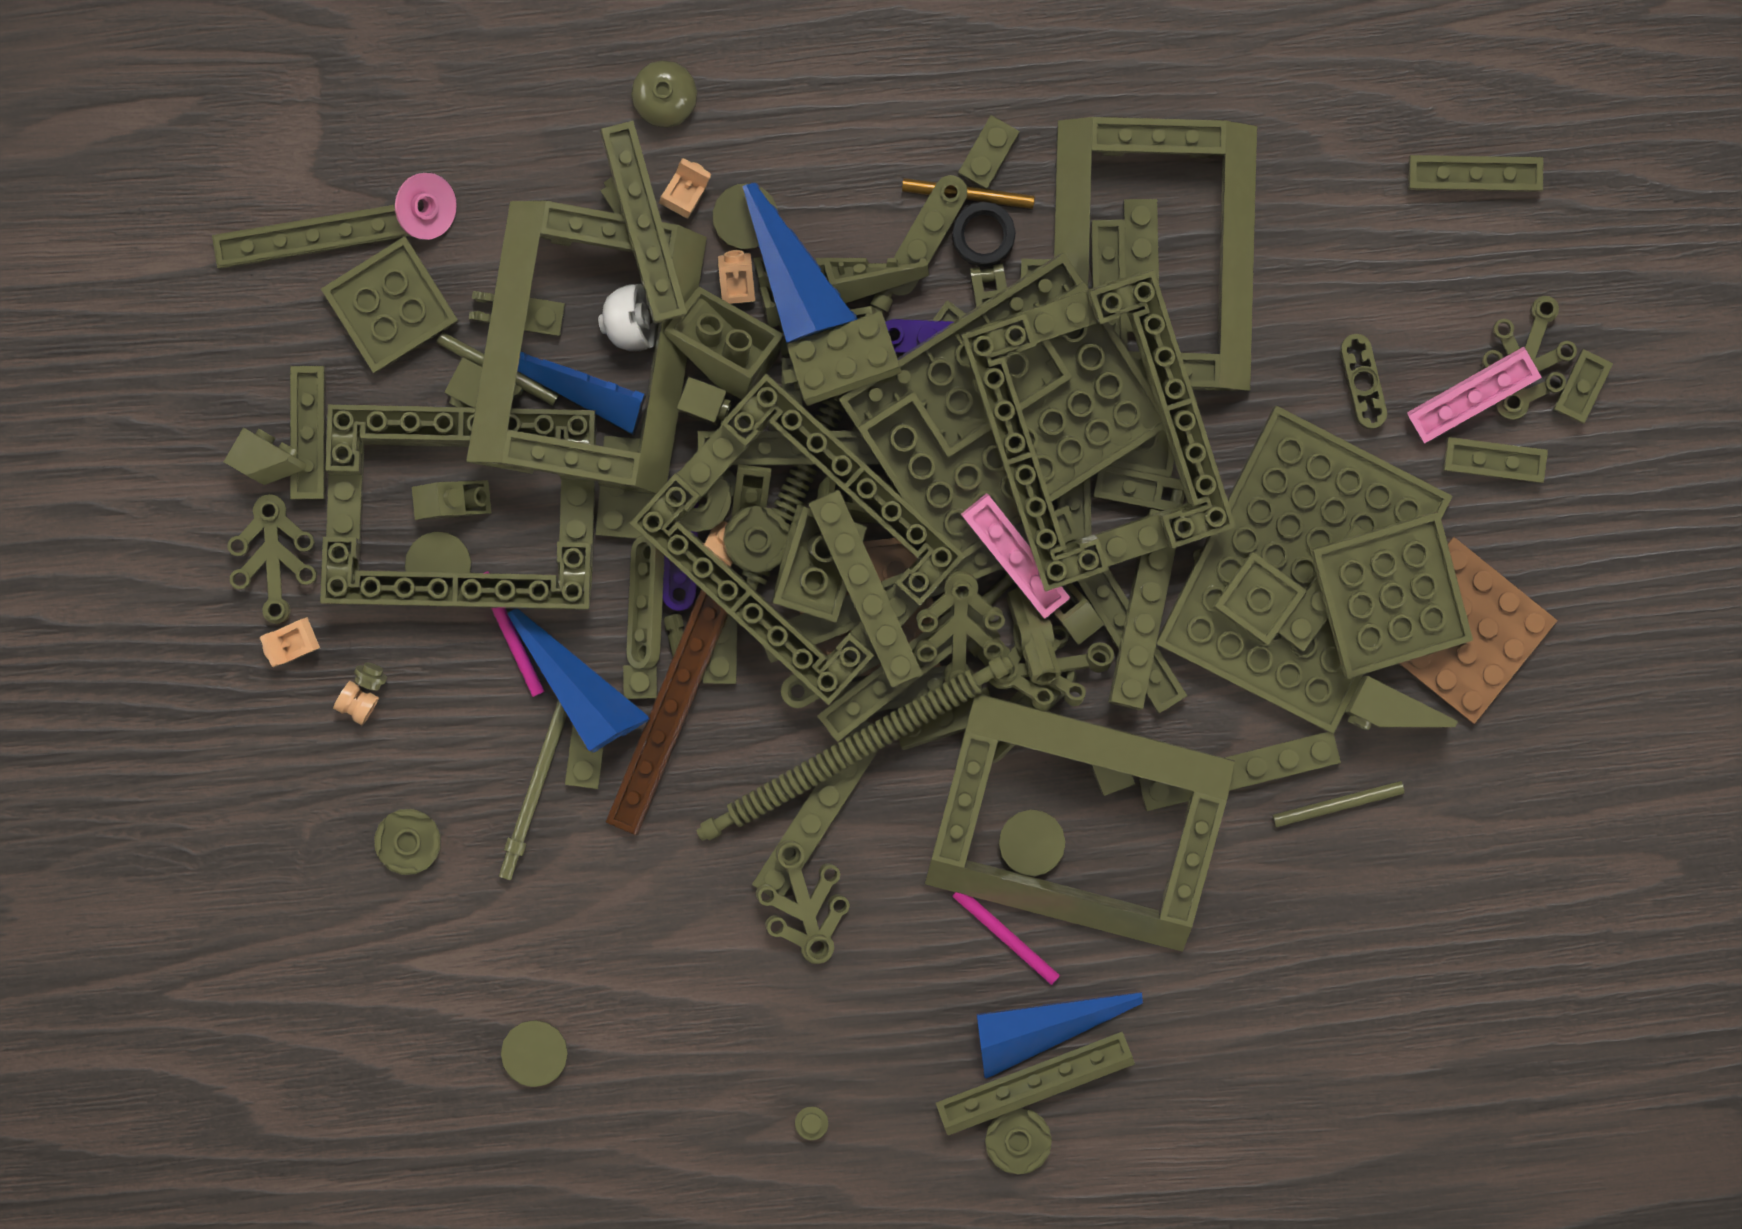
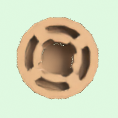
(356, 703)

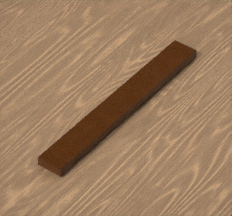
(668, 715)

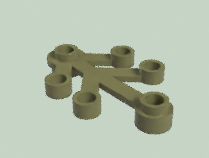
(1532, 347)
(272, 553)
(959, 624)
(1019, 671)
(806, 906)

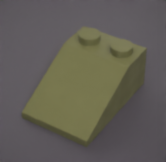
(725, 342)
(808, 572)
(1383, 706)

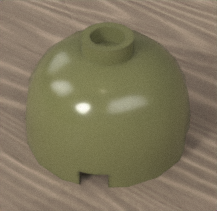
(664, 93)

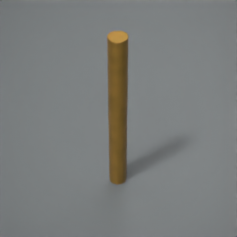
(973, 194)

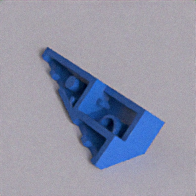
(800, 290)
(608, 399)
(590, 702)
(1024, 1032)

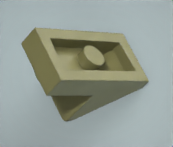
(751, 487)

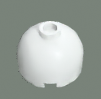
(628, 319)

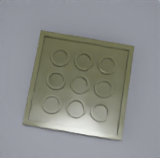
(1391, 595)

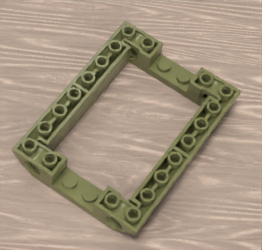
(1199, 139)
(360, 425)
(502, 448)
(1207, 503)
(662, 527)
(1099, 746)

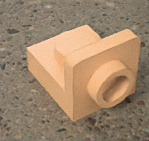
(736, 277)

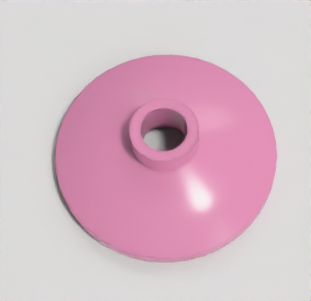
(438, 206)

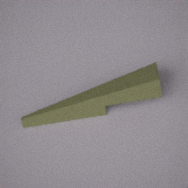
(850, 276)

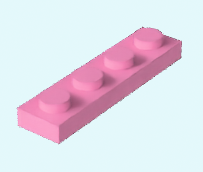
(1474, 394)
(1012, 553)

